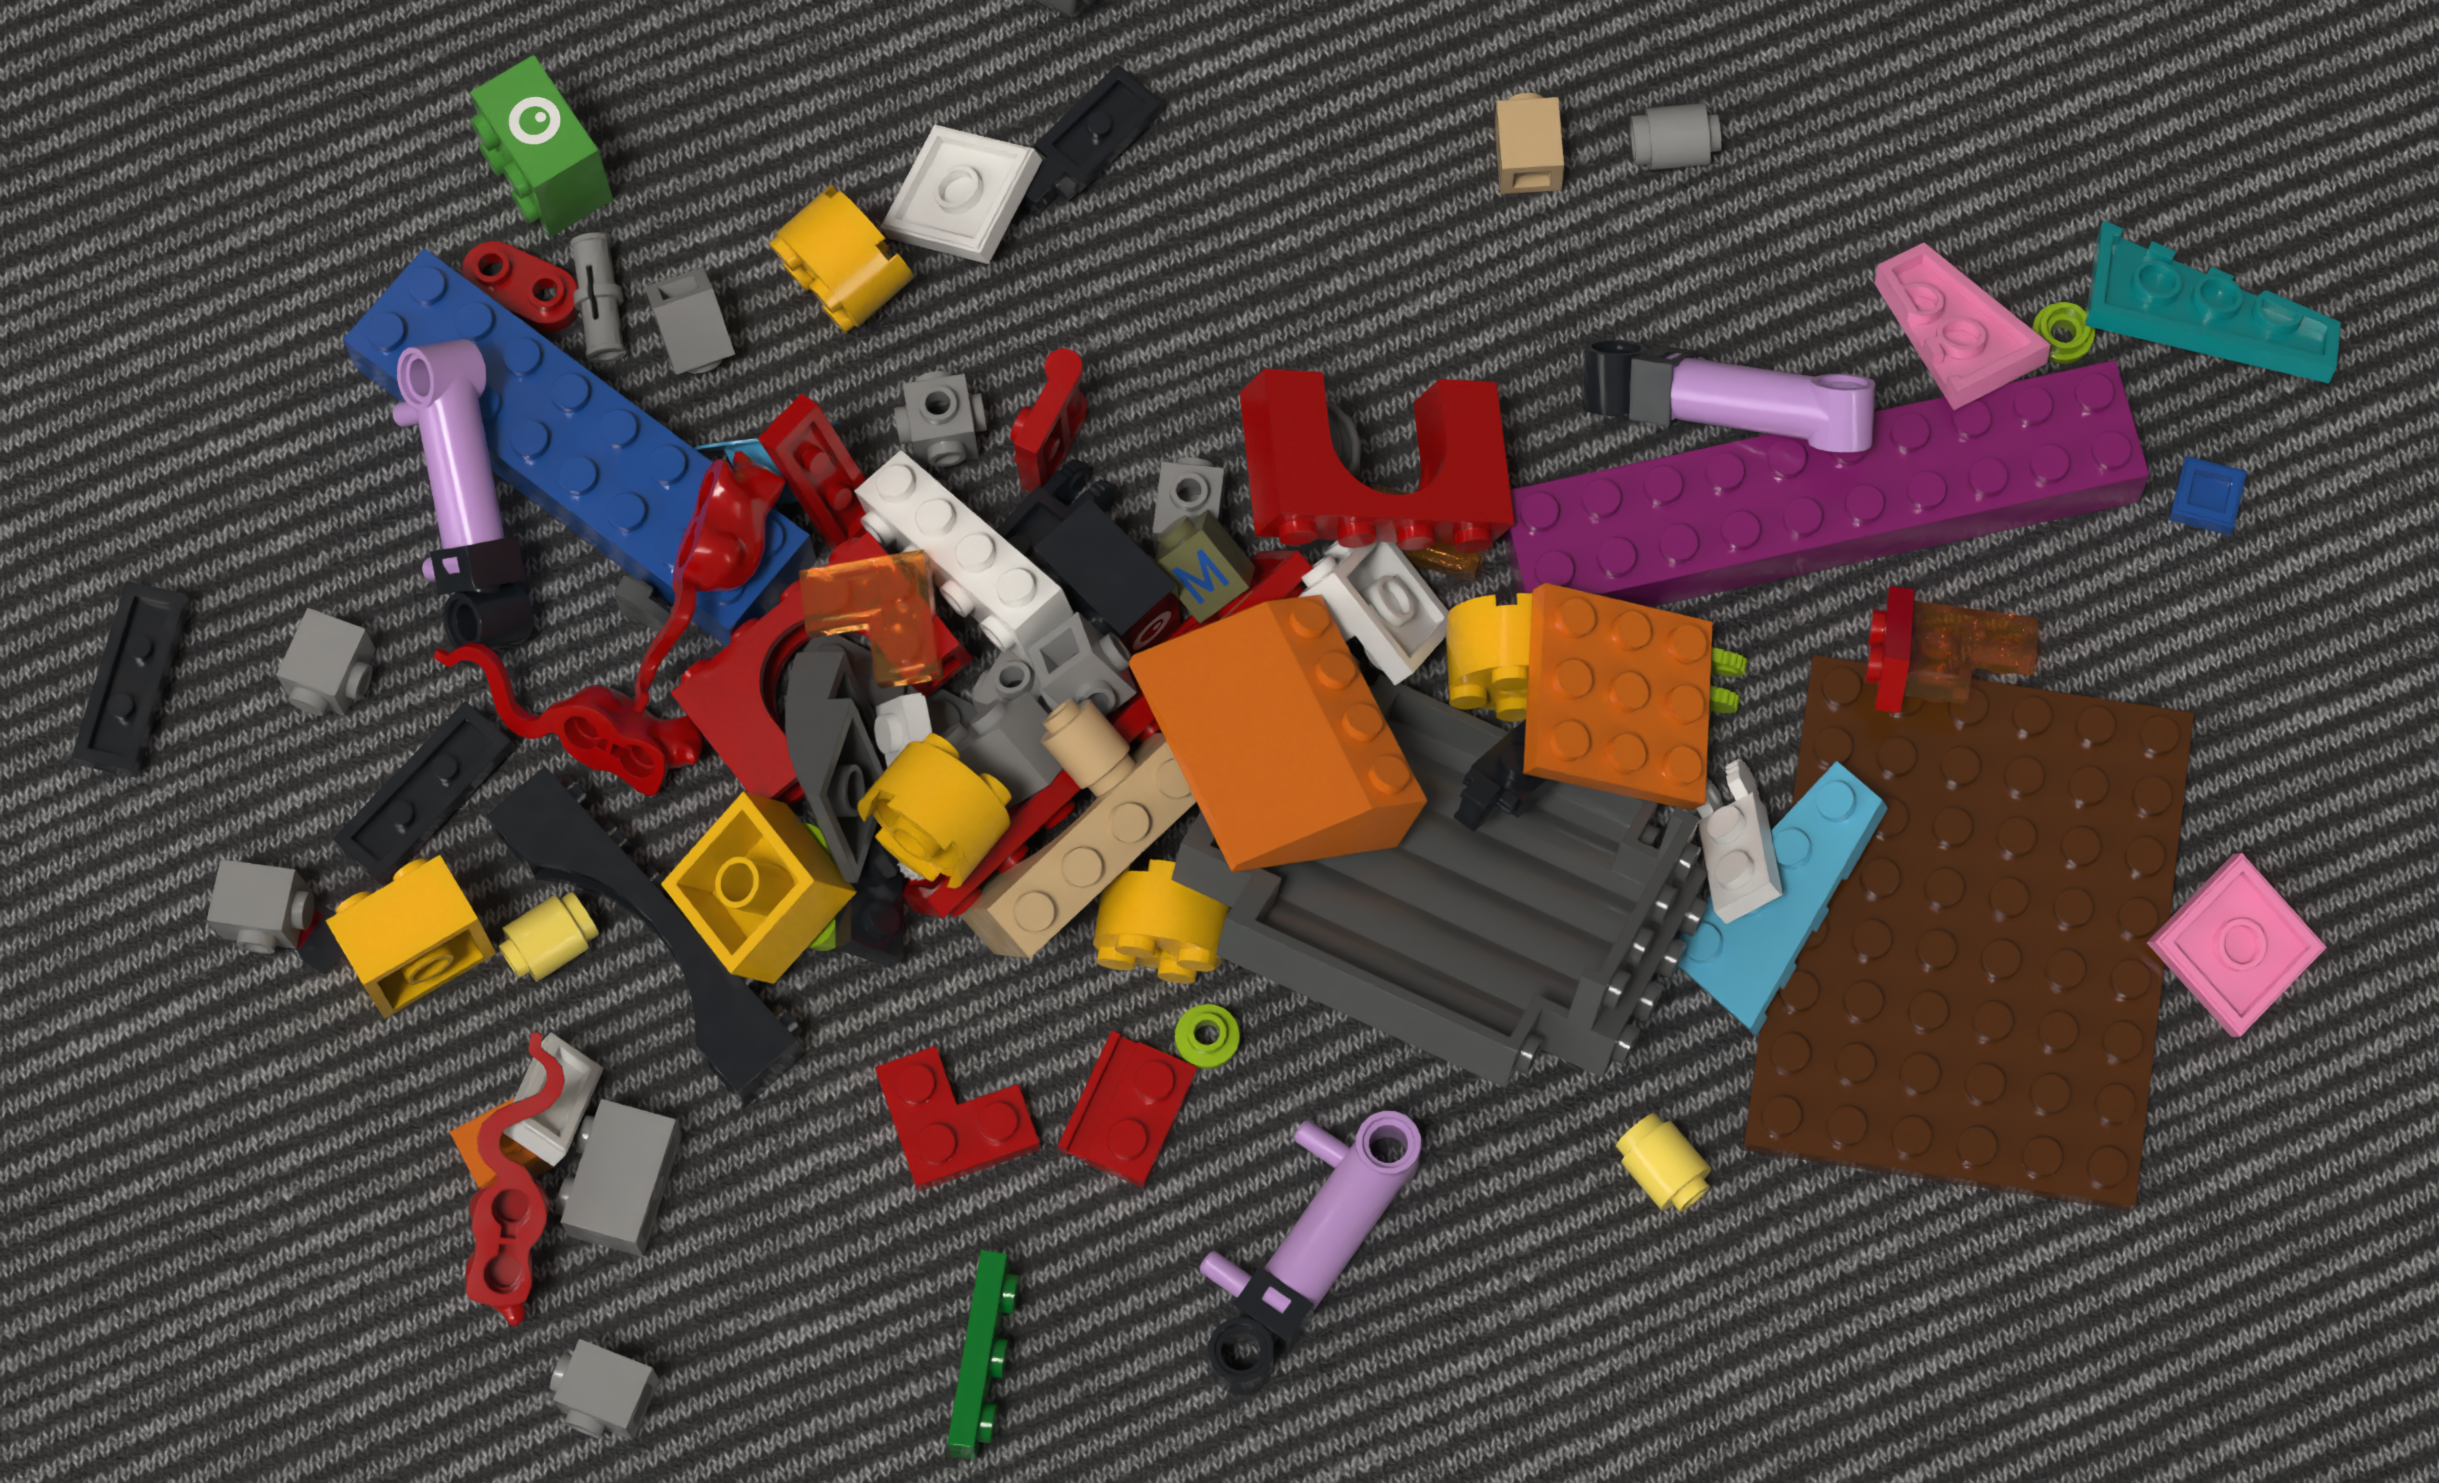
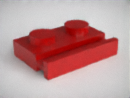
(1128, 1109)

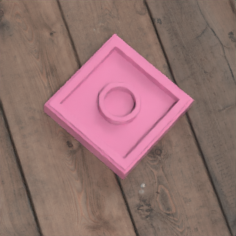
(2236, 945)

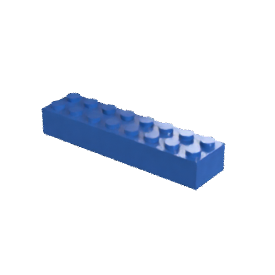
(573, 441)

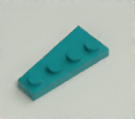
(2171, 304)

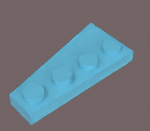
(1814, 851)

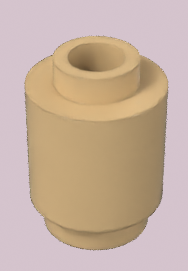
(1087, 746)

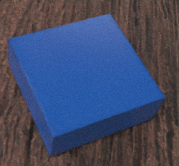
(2207, 495)

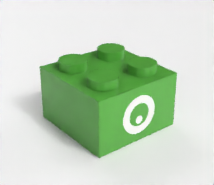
(539, 147)

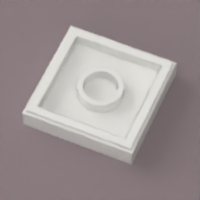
(961, 194)

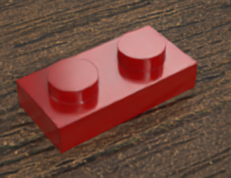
(1890, 649)

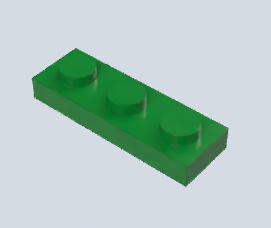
(982, 1356)

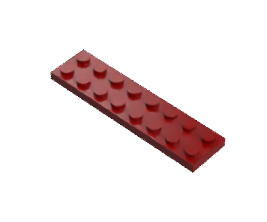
(1274, 578)

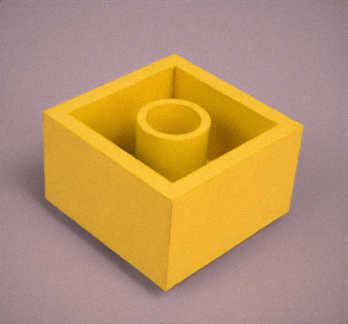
(758, 888)
(410, 935)

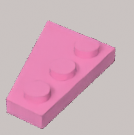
(1956, 326)

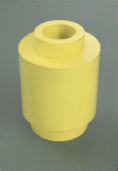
(547, 936)
(1664, 1163)

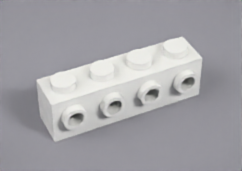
(968, 558)

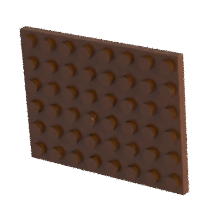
(1989, 956)

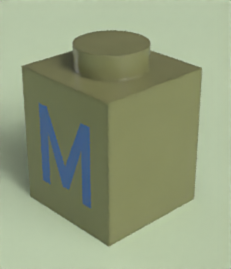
(1203, 564)

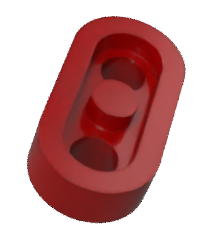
(521, 282)

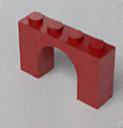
(1309, 495)
(736, 689)

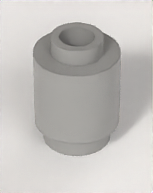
(1674, 136)

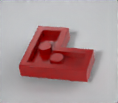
(948, 1138)

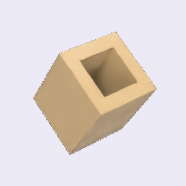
(1529, 144)

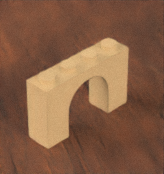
(1048, 889)

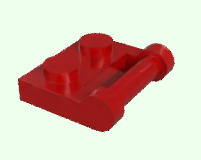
(1050, 428)

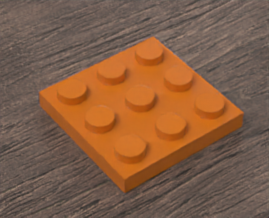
(1618, 697)

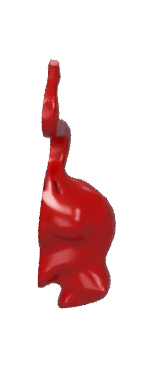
(716, 550)
(593, 725)
(511, 1207)

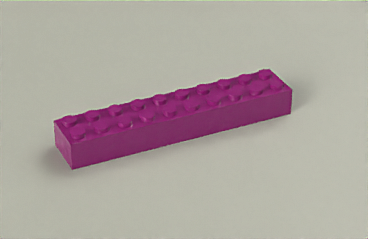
(1790, 510)

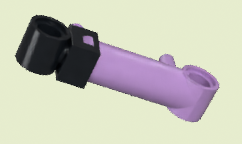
(1678, 385)
(476, 559)
(1282, 1296)

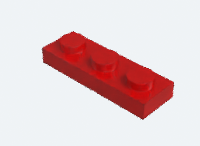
(817, 469)

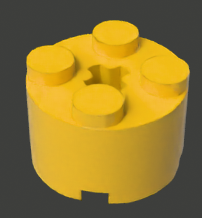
(840, 259)
(1489, 655)
(936, 811)
(1158, 925)

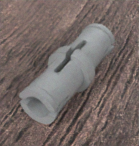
(598, 297)

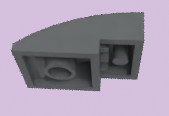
(833, 753)

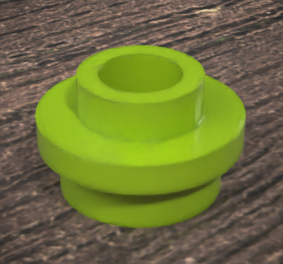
(2069, 317)
(1210, 1055)

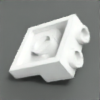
(1382, 602)

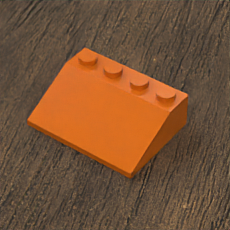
(1280, 736)

